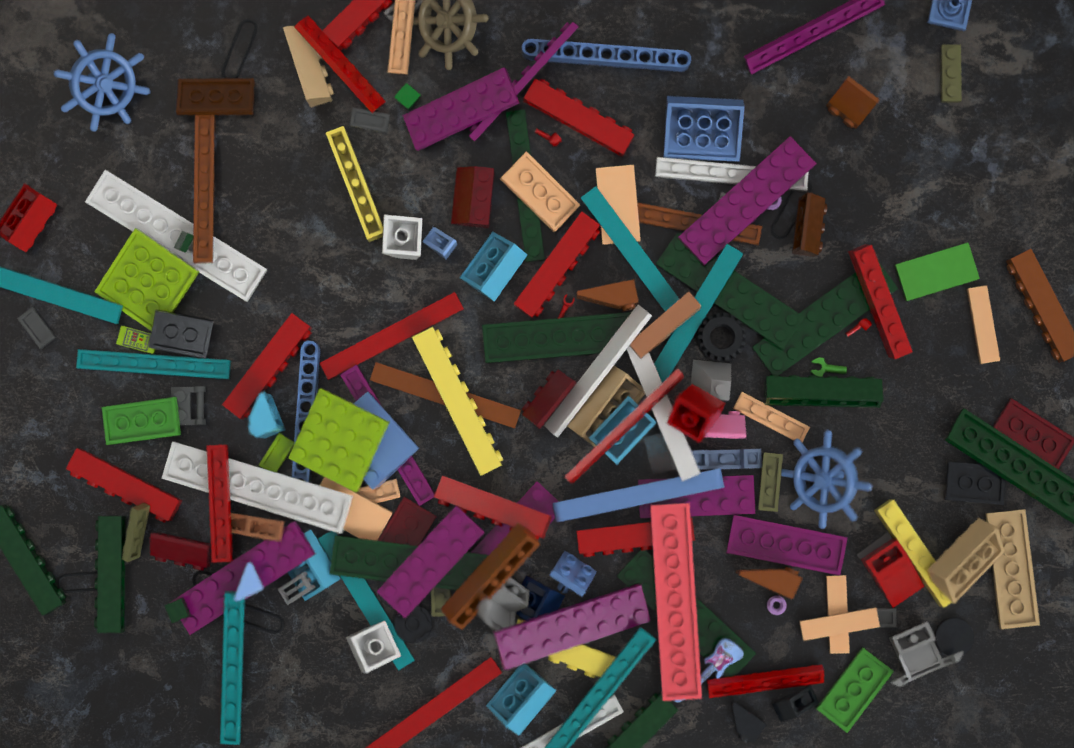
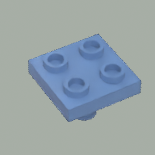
(950, 13)
(572, 574)

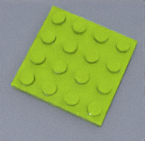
(146, 279)
(339, 440)

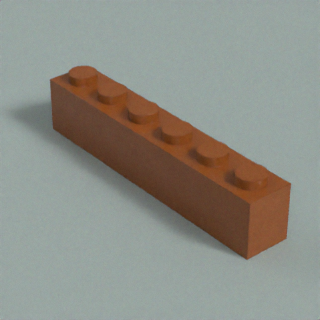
(1043, 303)
(490, 575)

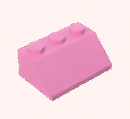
(728, 426)

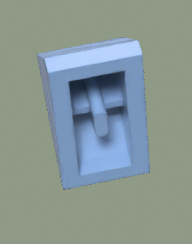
(440, 242)
(249, 583)

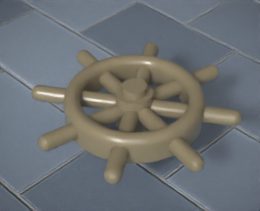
(448, 20)

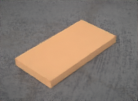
(619, 189)
(540, 191)
(365, 516)

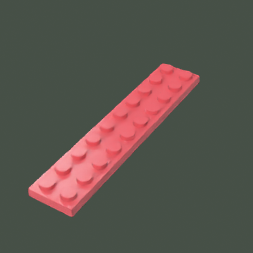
(676, 601)

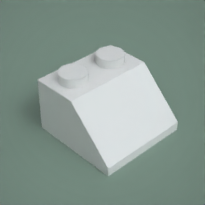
(402, 237)
(373, 647)

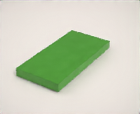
(937, 272)
(141, 421)
(854, 689)

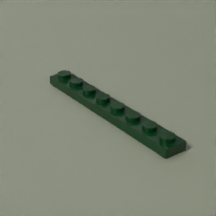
(529, 220)

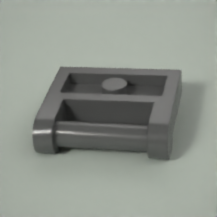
(184, 402)

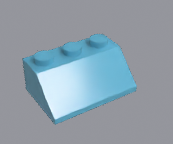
(493, 266)
(265, 418)
(628, 440)
(316, 567)
(520, 698)

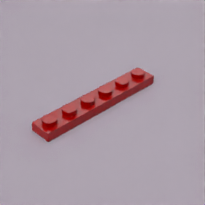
(339, 64)
(219, 503)
(765, 681)

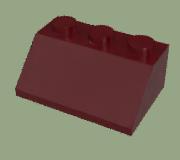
(473, 196)
(548, 398)
(180, 550)

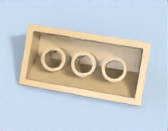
(309, 68)
(603, 401)
(966, 559)

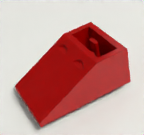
(893, 572)

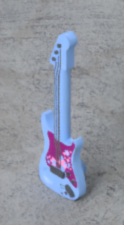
(725, 654)

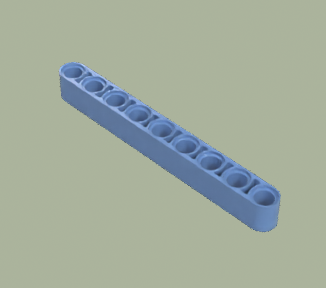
(615, 51)
(303, 397)
(637, 495)

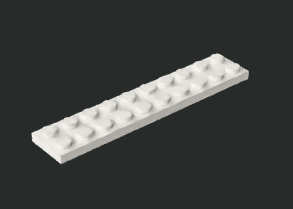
(163, 225)
(262, 488)

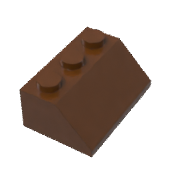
(809, 225)

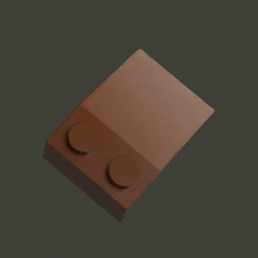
(852, 103)
(616, 295)
(776, 579)

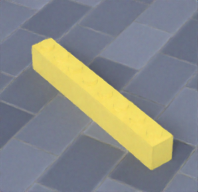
(456, 400)

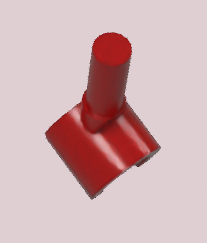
(554, 140)
(565, 306)
(864, 324)

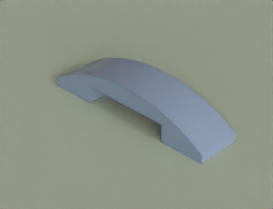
(727, 459)

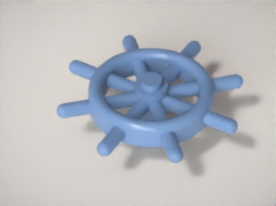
(102, 82)
(825, 479)

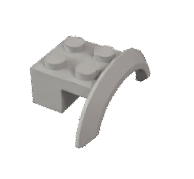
(502, 607)
(919, 653)

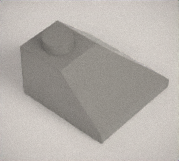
(712, 378)

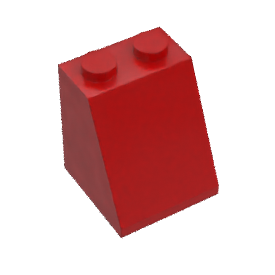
(695, 412)

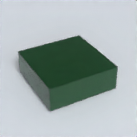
(183, 241)
(177, 610)

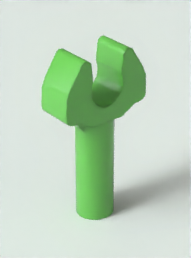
(827, 368)

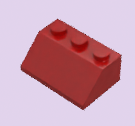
(26, 217)

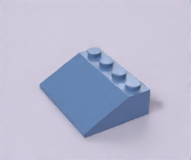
(703, 128)
(394, 448)

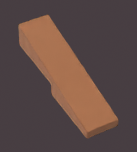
(665, 325)
(256, 527)

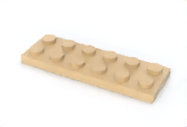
(1014, 571)

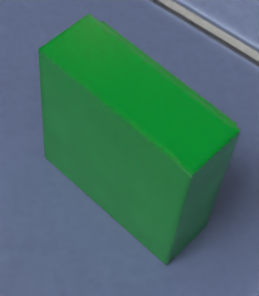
(407, 96)

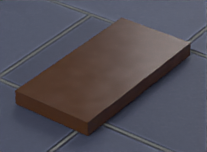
(215, 96)

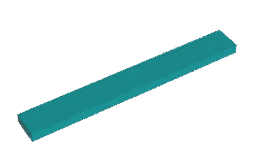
(630, 248)
(60, 295)
(706, 297)
(153, 364)
(369, 603)
(232, 669)
(602, 690)

